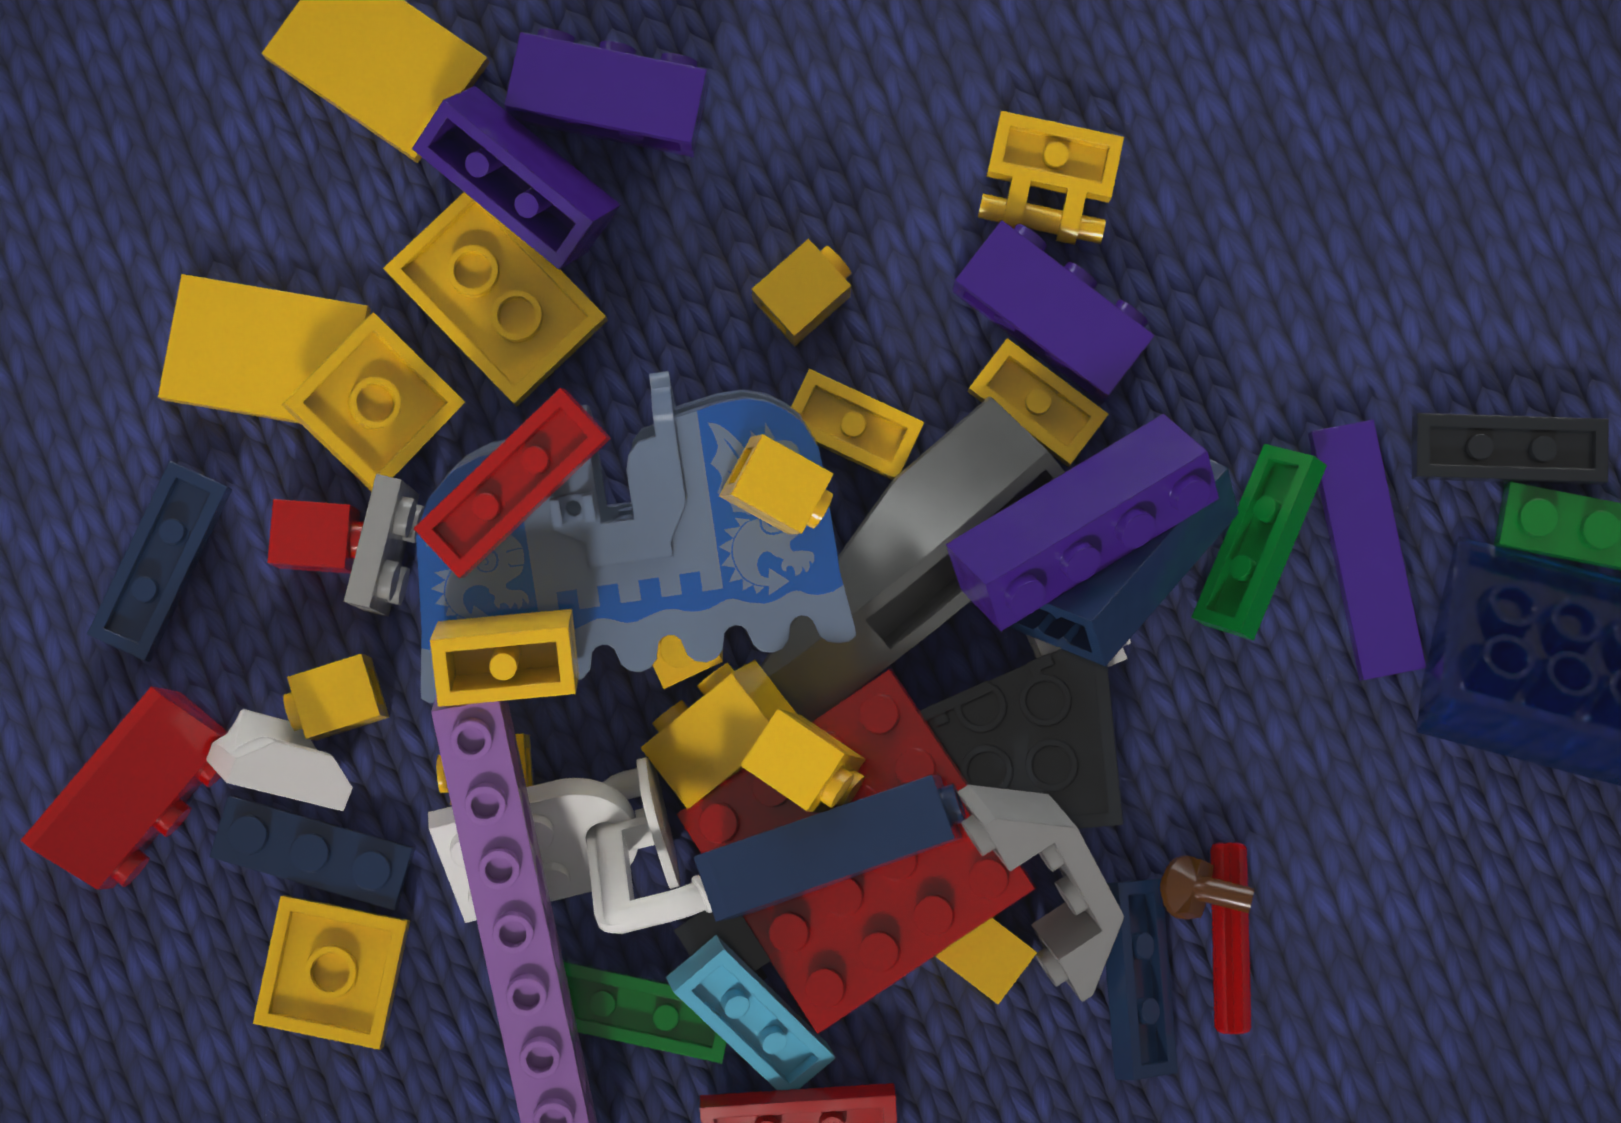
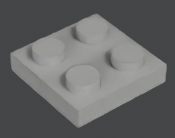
(388, 525)

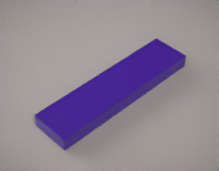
(1367, 551)

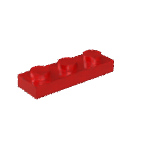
(512, 483)
(812, 1105)

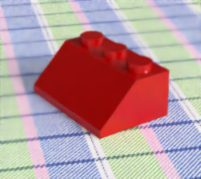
(129, 791)

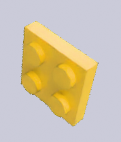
(373, 402)
(331, 972)

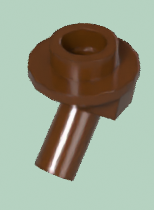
(1190, 885)

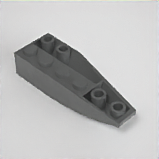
(898, 558)

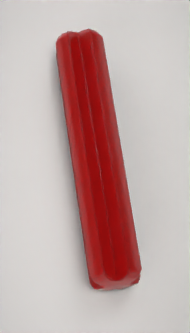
(1231, 945)

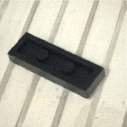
(1510, 448)

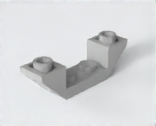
(1083, 928)

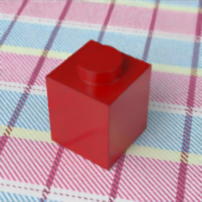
(314, 536)

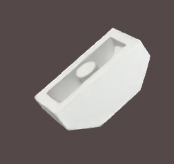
(275, 759)

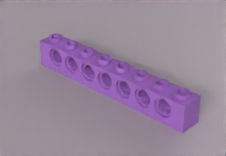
(513, 912)

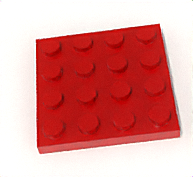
(877, 927)

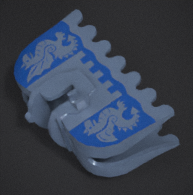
(664, 561)

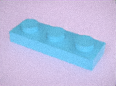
(750, 1016)

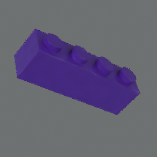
(1083, 521)

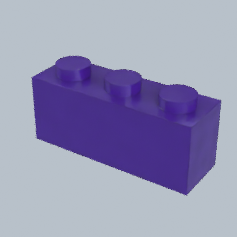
(607, 92)
(515, 176)
(1053, 310)

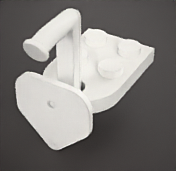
(588, 844)

